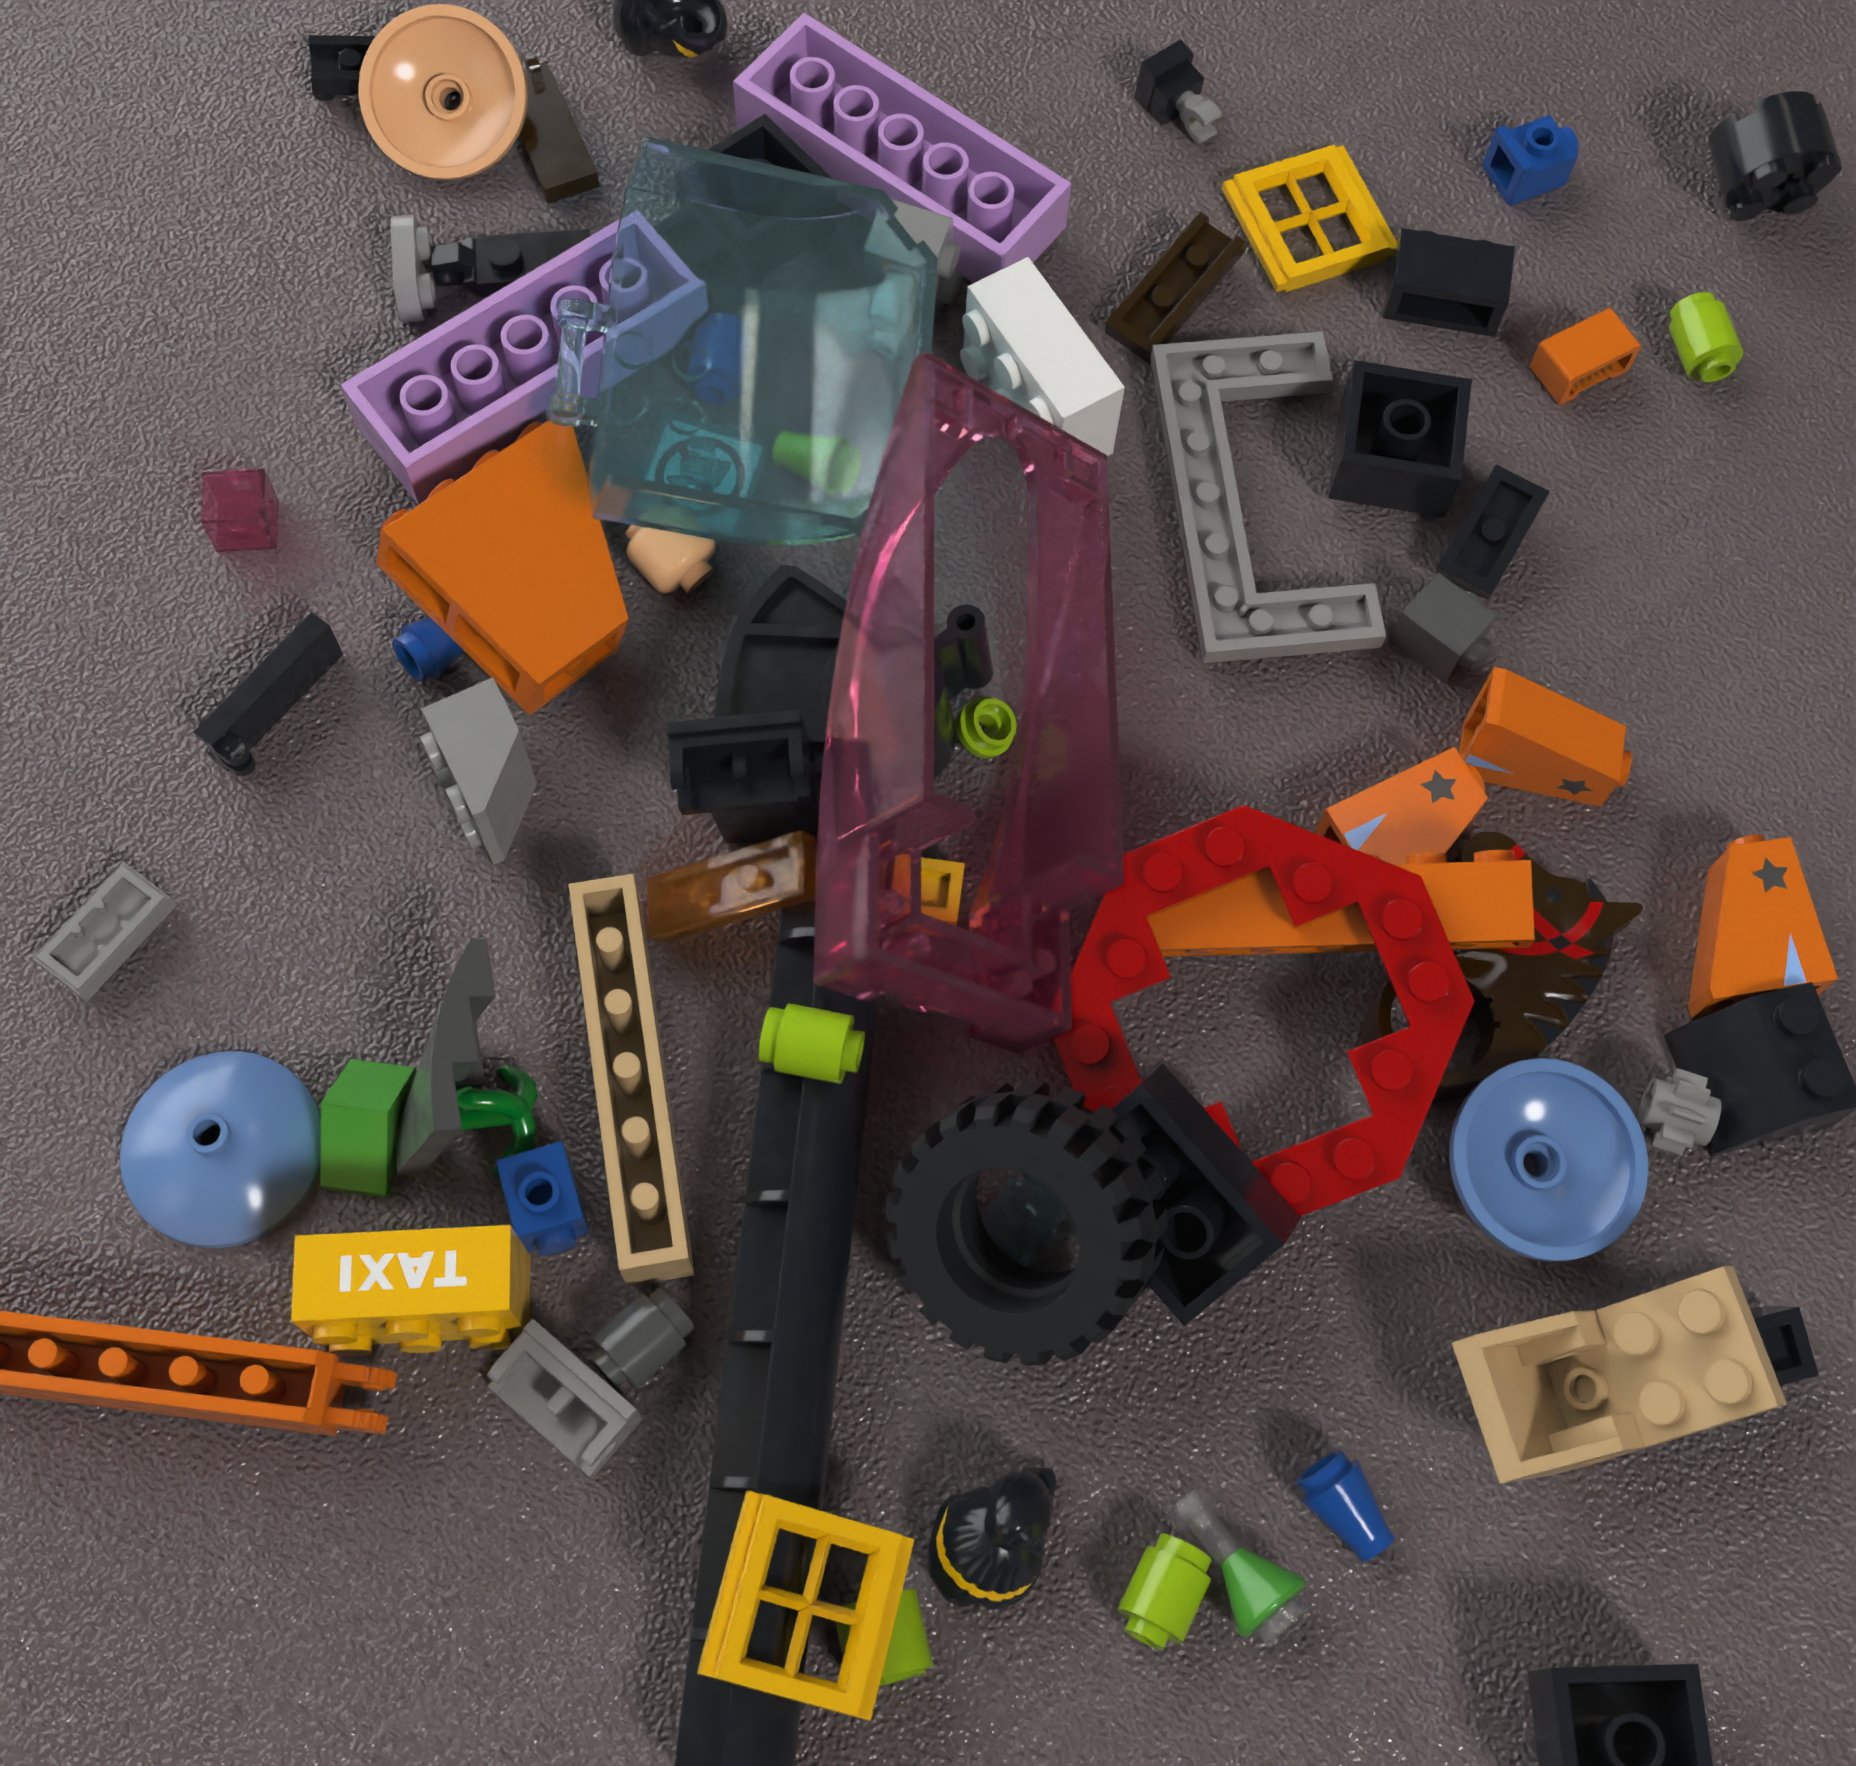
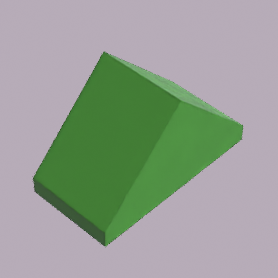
(362, 1127)

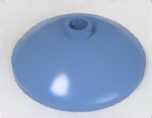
(1585, 1151)
(245, 1179)

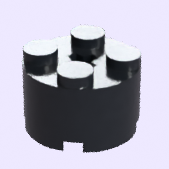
(1775, 156)

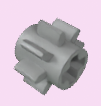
(1679, 1111)

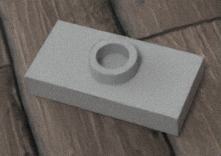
(104, 931)

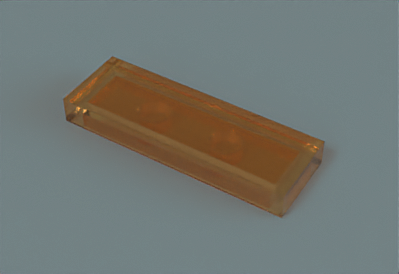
(732, 887)

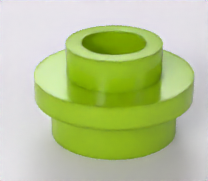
(997, 719)

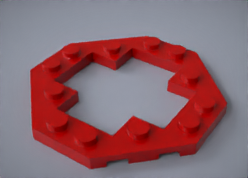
(1314, 881)

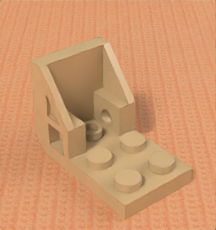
(1617, 1376)

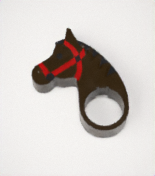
(1531, 992)

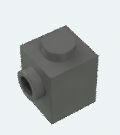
(1444, 629)

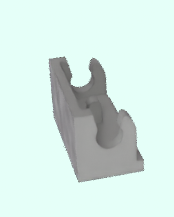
(563, 1399)

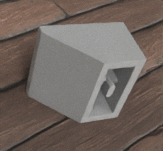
(480, 765)

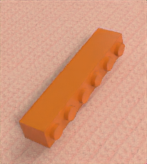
(1476, 901)

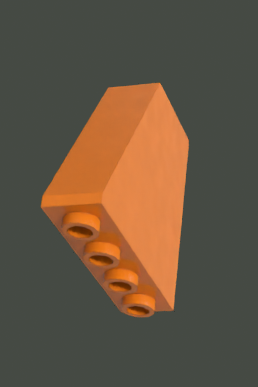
(514, 566)

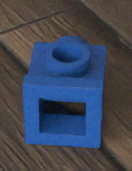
(1530, 159)

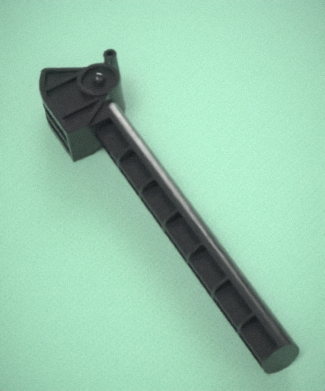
(798, 1186)

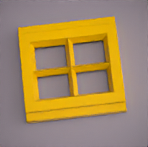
(1265, 234)
(744, 1588)

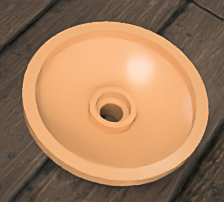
(415, 68)

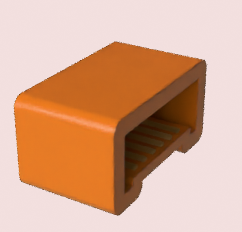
(1584, 355)

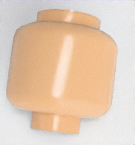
(670, 558)

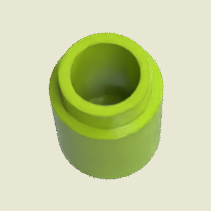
(1705, 337)
(811, 1042)
(1165, 1592)

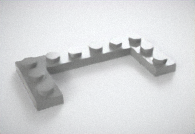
(1228, 612)

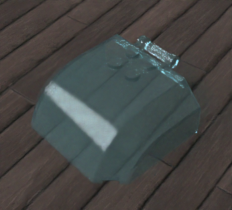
(746, 349)

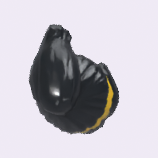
(670, 26)
(992, 1540)

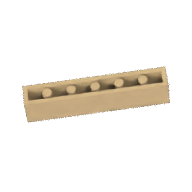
(630, 1082)

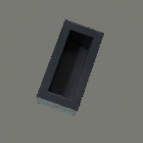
(1449, 282)

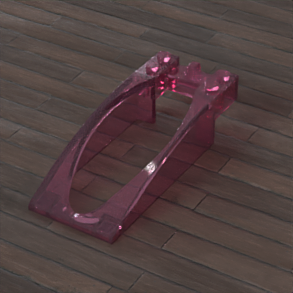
(877, 782)

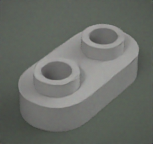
(412, 286)

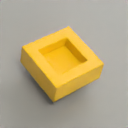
(941, 889)

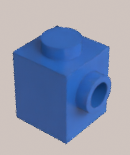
(543, 1198)

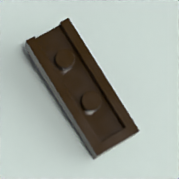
(552, 138)
(1174, 287)

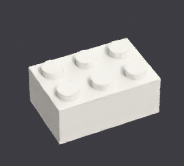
(1038, 355)

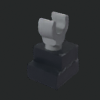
(1172, 88)

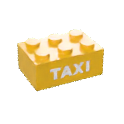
(411, 1288)

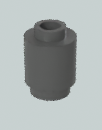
(641, 1339)

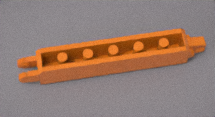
(184, 1375)

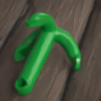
(496, 1108)

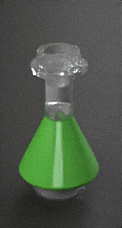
(1259, 1591)

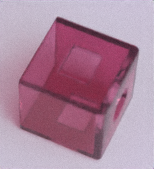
(240, 510)

